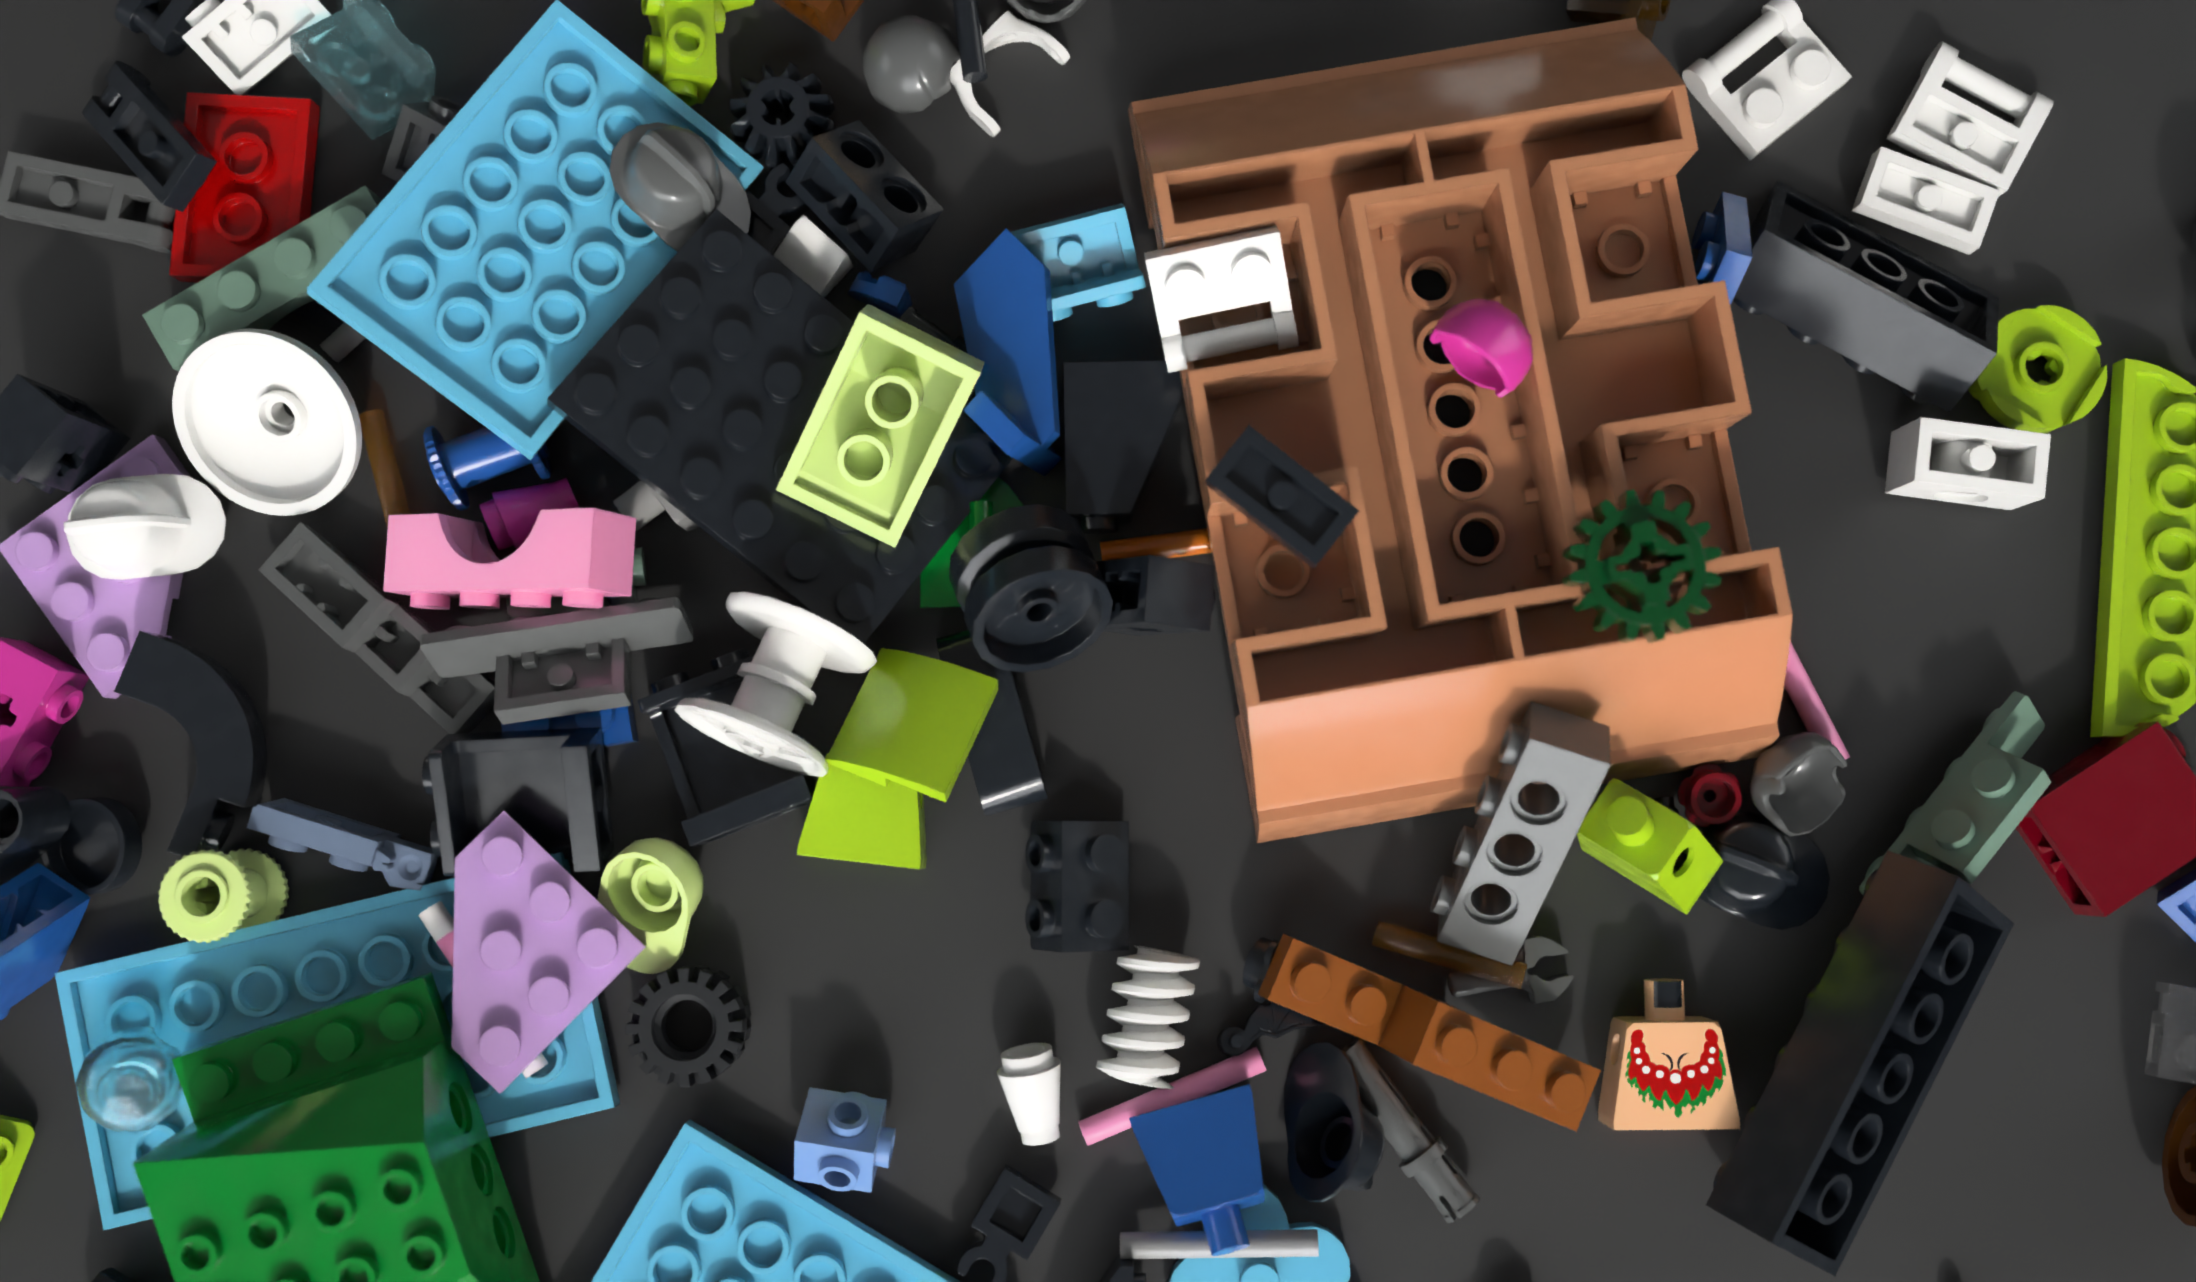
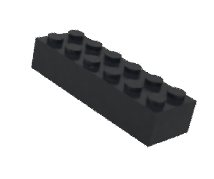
(1860, 1061)

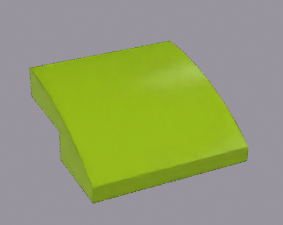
(913, 722)

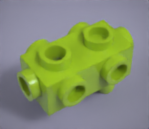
(684, 44)

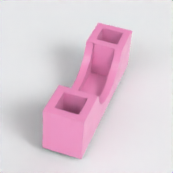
(566, 555)

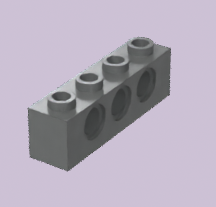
(1506, 875)

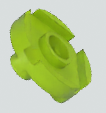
(2072, 363)

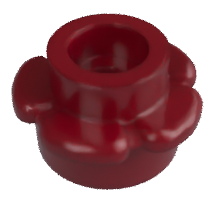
(1726, 795)

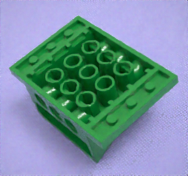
(335, 1154)

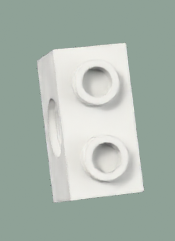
(1968, 463)

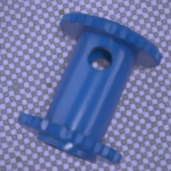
(474, 460)

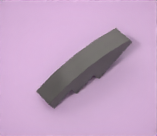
(374, 626)

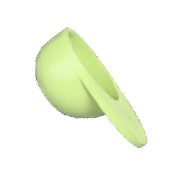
(653, 893)

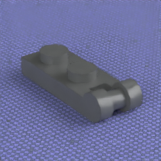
(83, 201)

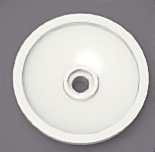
(243, 439)

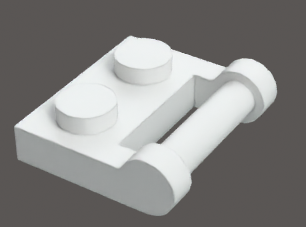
(1779, 92)
(1961, 134)
(1216, 278)

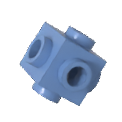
(842, 1140)

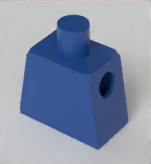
(36, 931)
(1206, 1163)

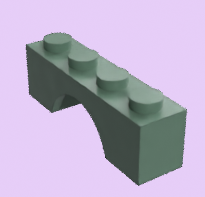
(259, 285)

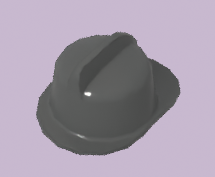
(675, 182)

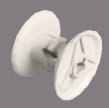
(777, 682)

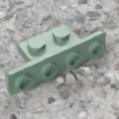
(1979, 797)

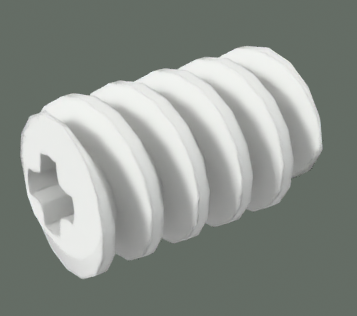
(1148, 1017)

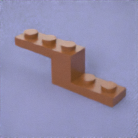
(1429, 1032)

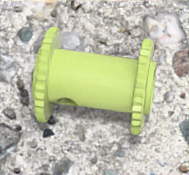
(221, 892)

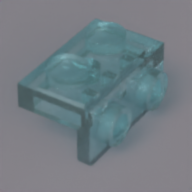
(366, 64)

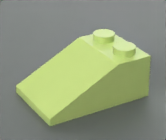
(880, 425)

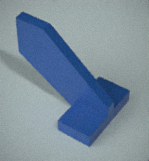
(1010, 327)

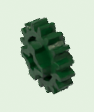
(1643, 594)

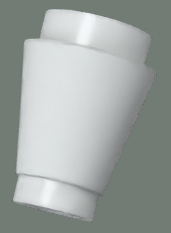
(1033, 1091)

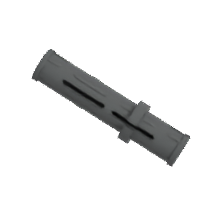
(1414, 1144)

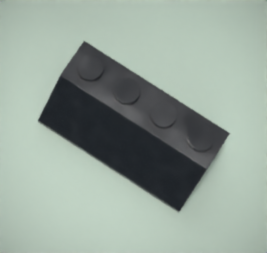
(1868, 299)

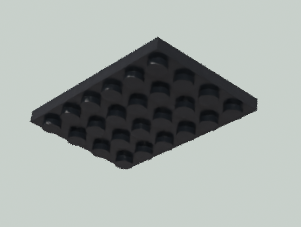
(708, 401)

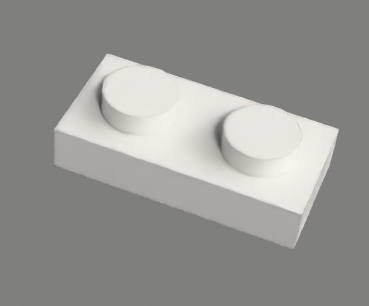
(1926, 200)

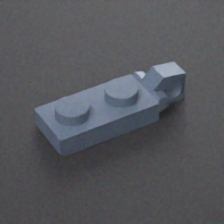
(348, 841)

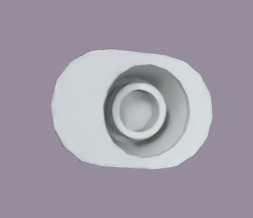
(145, 526)

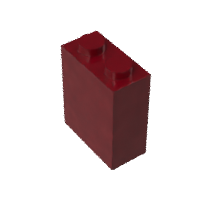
(2115, 820)

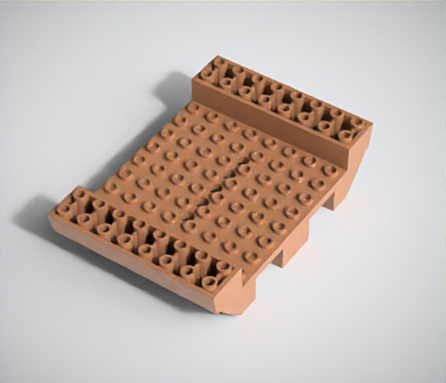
(1527, 183)

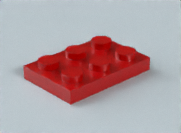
(257, 185)

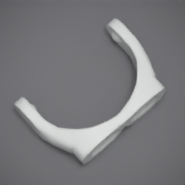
(1003, 31)

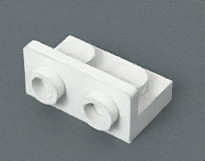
(248, 37)

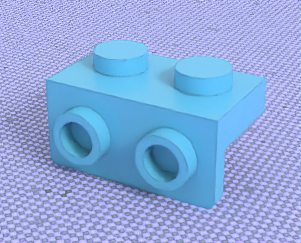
(1087, 258)

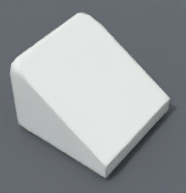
(813, 256)

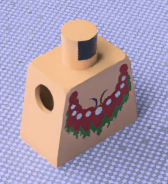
(1666, 1068)

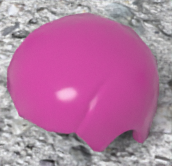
(1485, 344)

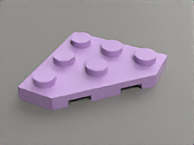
(93, 613)
(524, 951)

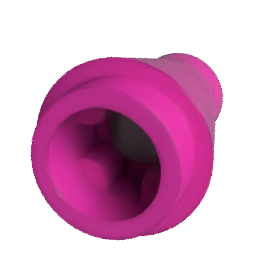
(515, 511)

